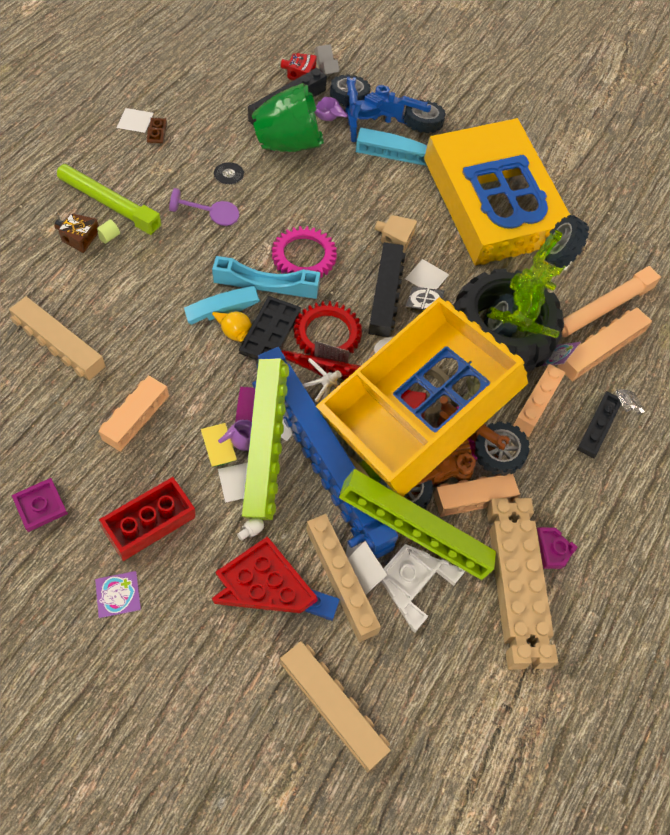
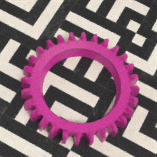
(285, 266)

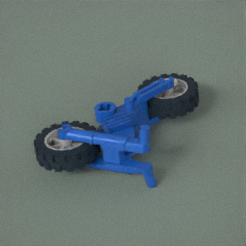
(362, 104)

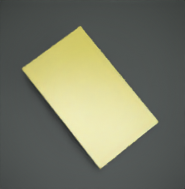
(218, 453)

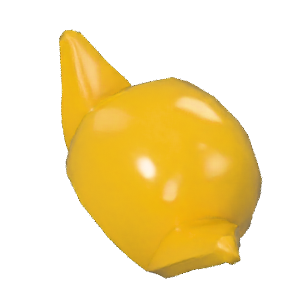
(234, 324)

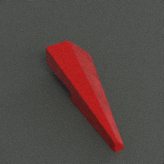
(326, 364)

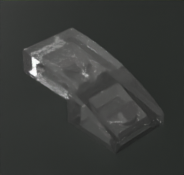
(629, 401)

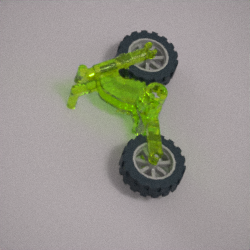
(524, 307)

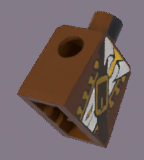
(77, 231)

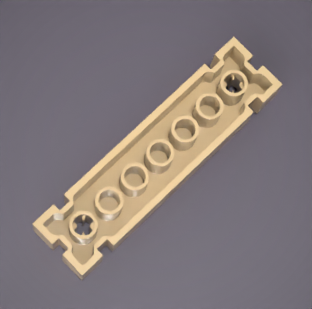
(521, 585)

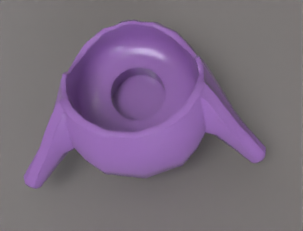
(329, 109)
(239, 435)

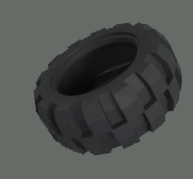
(482, 293)

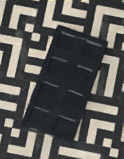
(270, 327)

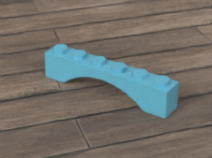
(233, 273)

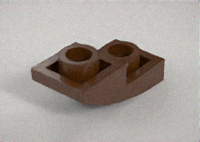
(157, 130)

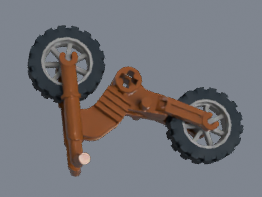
(488, 442)

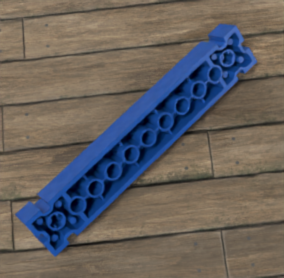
(329, 461)

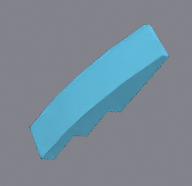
(222, 303)

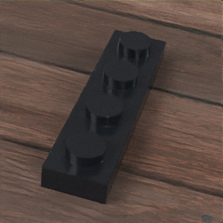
(599, 425)

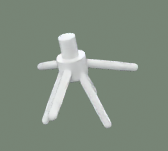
(328, 380)

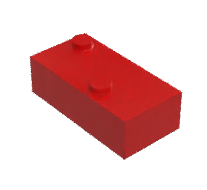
(147, 518)

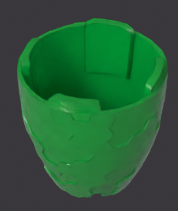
(288, 121)

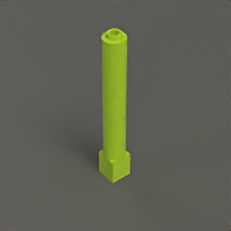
(142, 216)

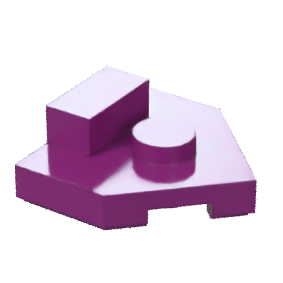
(554, 548)

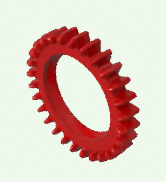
(307, 317)

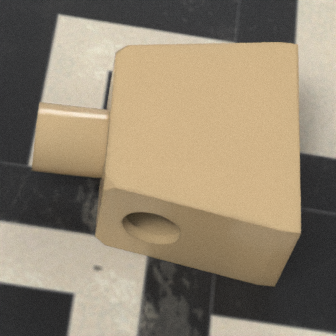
(397, 230)

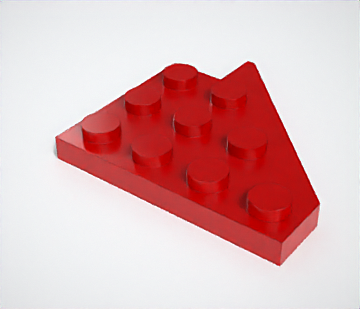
(263, 581)

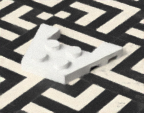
(409, 574)

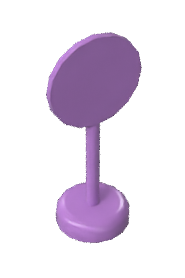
(221, 212)

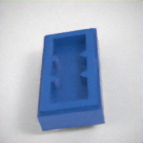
(325, 606)

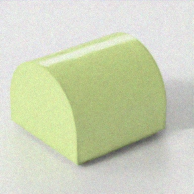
(108, 231)

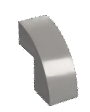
(325, 59)

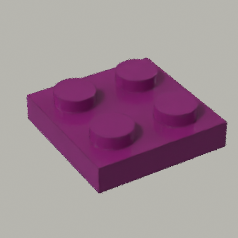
(39, 504)

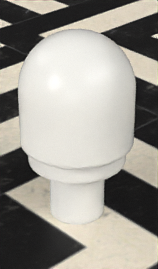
(251, 528)

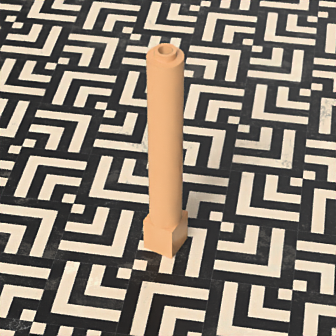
(640, 284)

